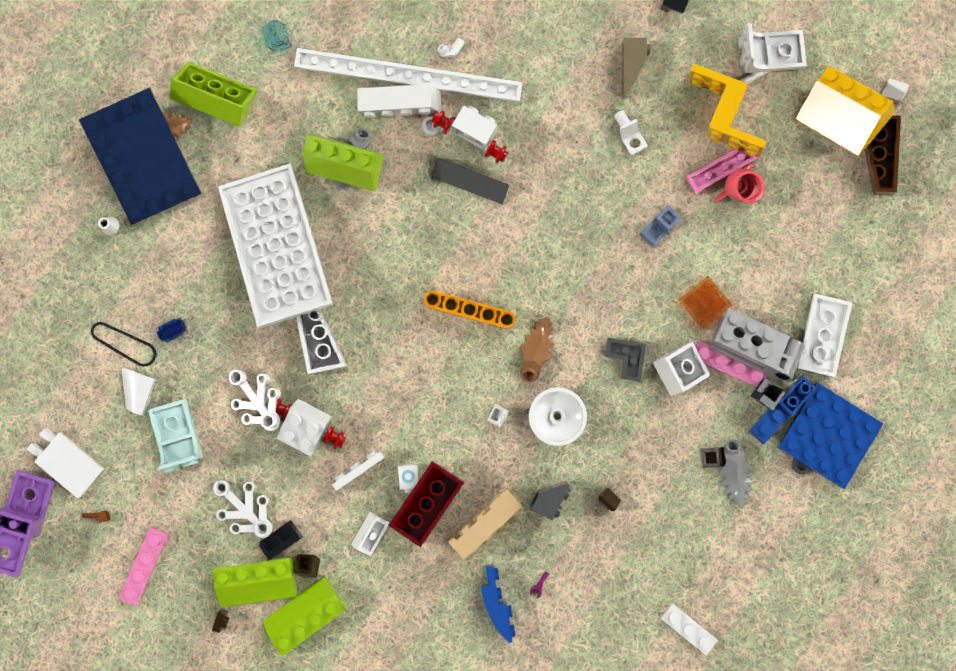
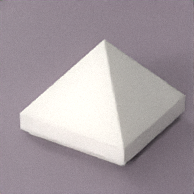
(498, 415)

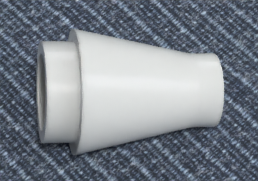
(112, 226)

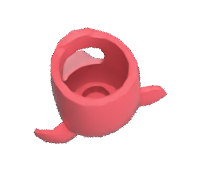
(742, 186)

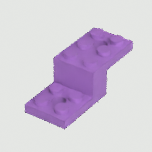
(22, 519)

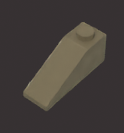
(633, 57)

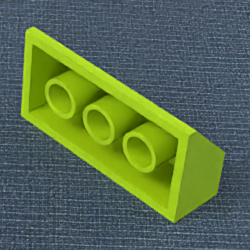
(212, 93)
(342, 162)
(255, 582)
(303, 616)

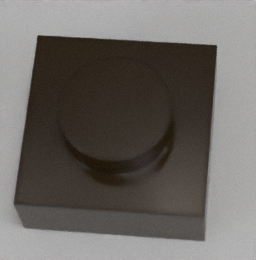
(221, 621)

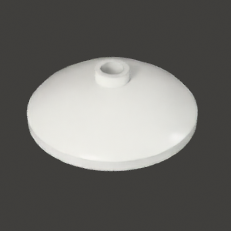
(569, 425)

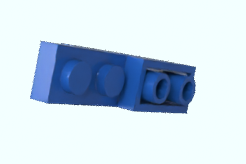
(792, 400)
(498, 611)

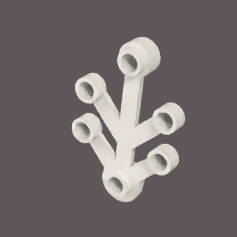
(257, 400)
(245, 510)

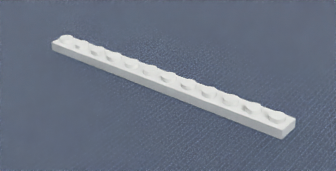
(408, 75)

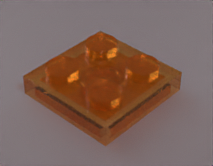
(705, 302)

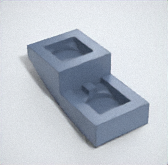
(660, 226)

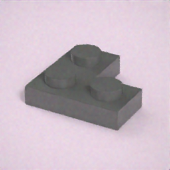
(632, 355)

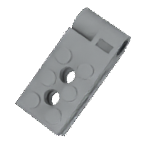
(772, 350)

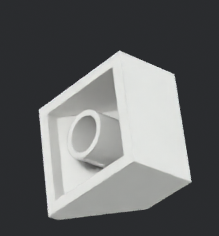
(681, 369)

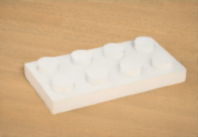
(824, 335)

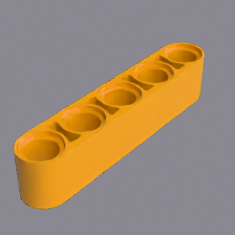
(462, 303)

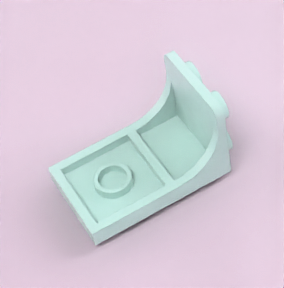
(175, 435)

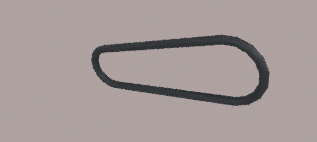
(119, 352)

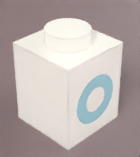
(408, 477)

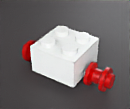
(474, 129)
(306, 426)

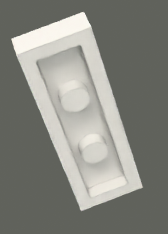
(357, 469)
(689, 629)

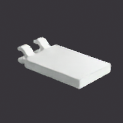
(66, 462)

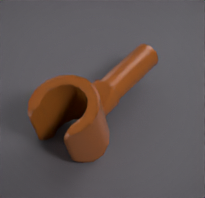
(102, 516)

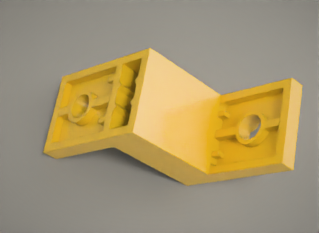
(721, 124)

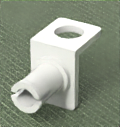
(629, 131)

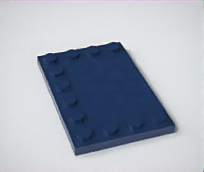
(140, 156)

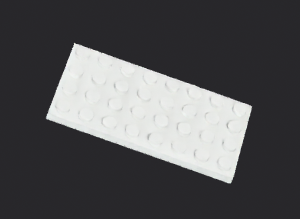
(275, 246)

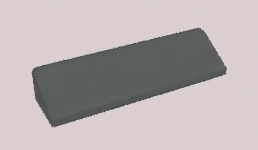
(470, 181)

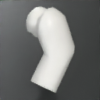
(451, 51)

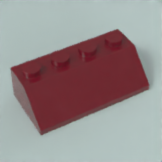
(426, 503)

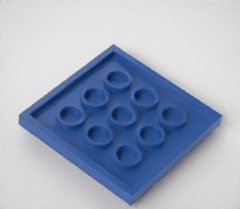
(830, 436)

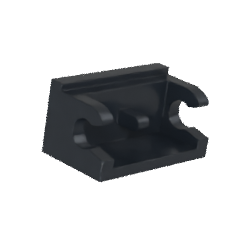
(280, 540)

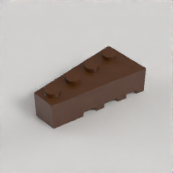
(883, 158)

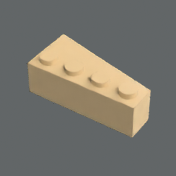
(485, 523)

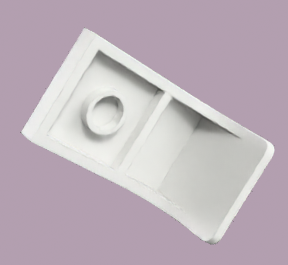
(771, 50)

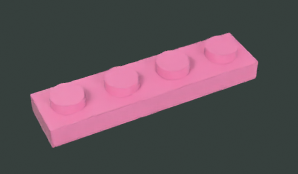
(719, 169)
(729, 366)
(143, 566)

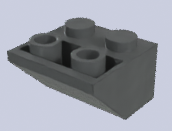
(549, 500)

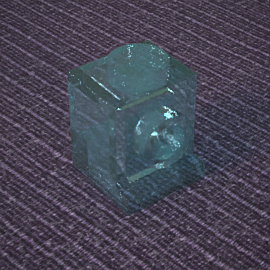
(276, 36)

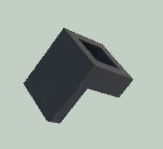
(676, 5)
(768, 394)

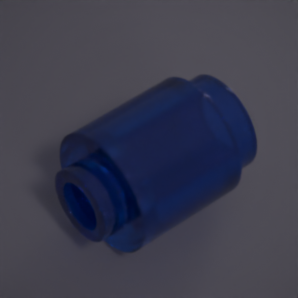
(171, 330)

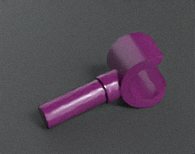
(539, 585)

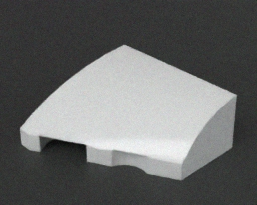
(137, 390)

